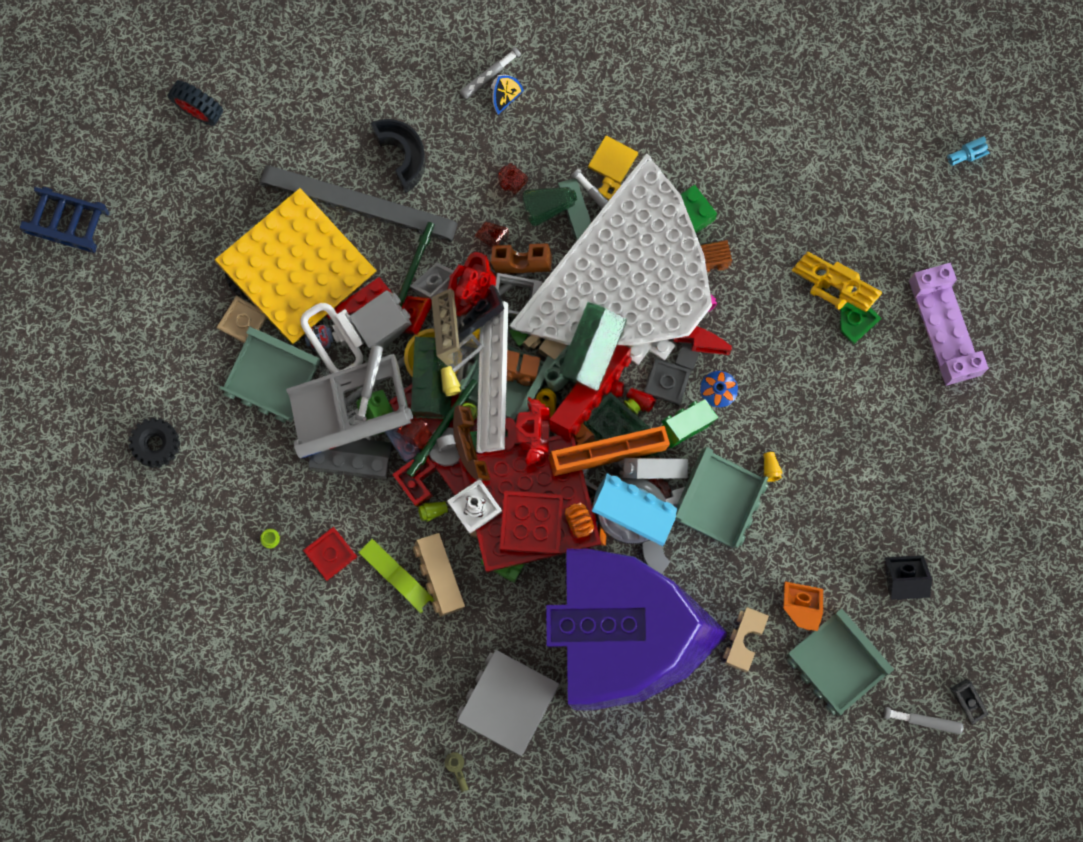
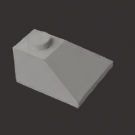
(433, 282)

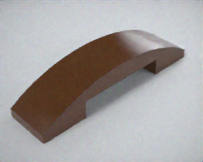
(461, 423)

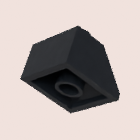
(908, 577)

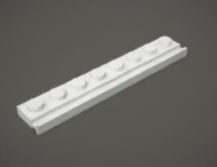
(492, 384)

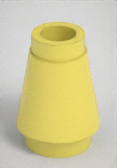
(449, 382)

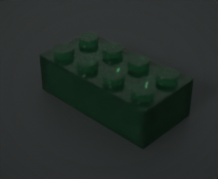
(615, 419)

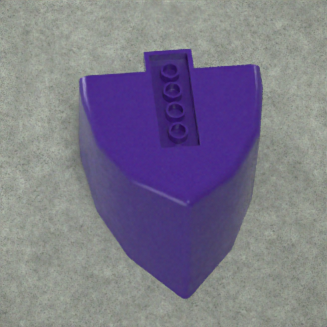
(626, 630)

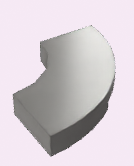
(655, 556)

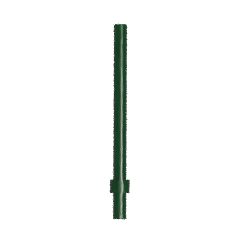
(423, 241)
(420, 458)

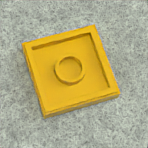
(613, 159)

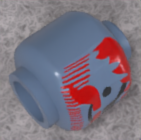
(323, 334)

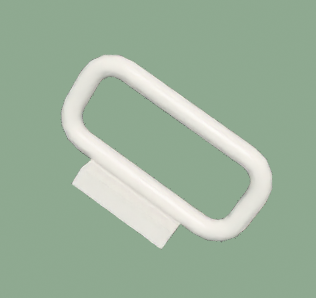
(345, 327)

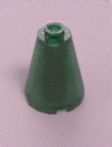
(547, 203)

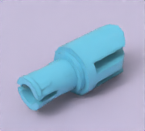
(969, 151)

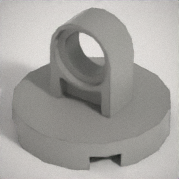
(445, 449)

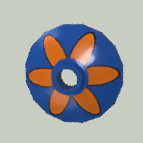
(715, 397)

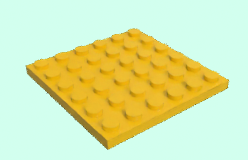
(294, 263)

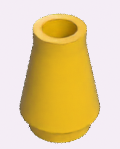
(771, 467)

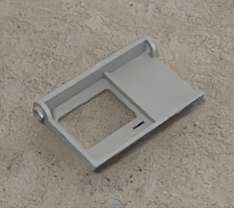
(322, 412)

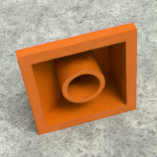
(803, 605)

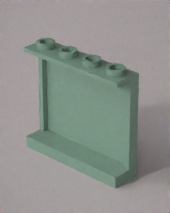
(266, 371)
(515, 392)
(720, 499)
(839, 663)

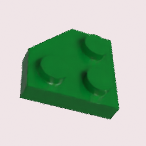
(856, 322)

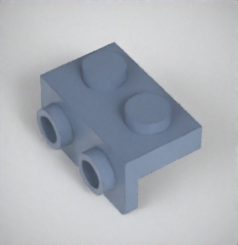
(404, 448)

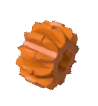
(579, 520)

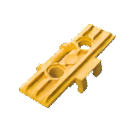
(838, 277)

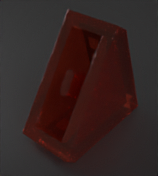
(492, 234)

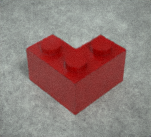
(414, 486)

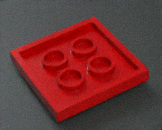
(531, 522)

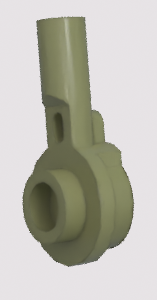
(454, 763)

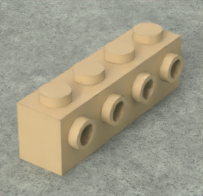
(438, 574)

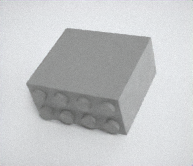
(507, 702)

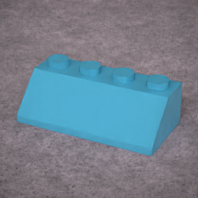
(634, 509)

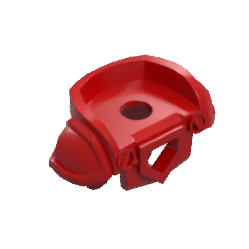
(473, 283)
(530, 431)

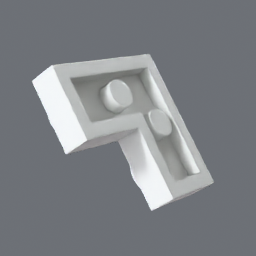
(659, 348)

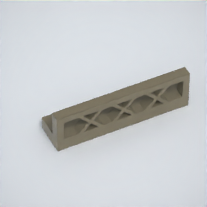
(442, 321)

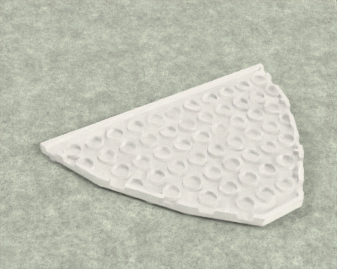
(632, 260)

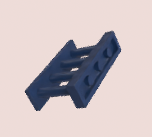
(68, 237)

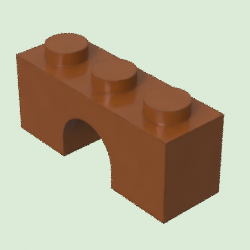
(507, 260)

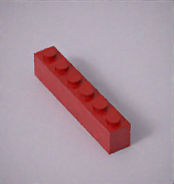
(582, 400)

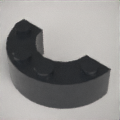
(406, 138)

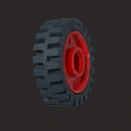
(195, 102)

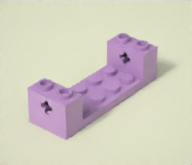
(946, 325)

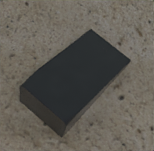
(969, 699)

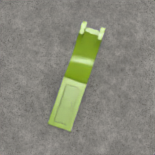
(396, 575)

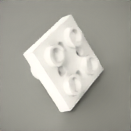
(476, 493)

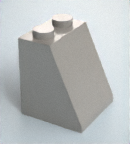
(381, 320)

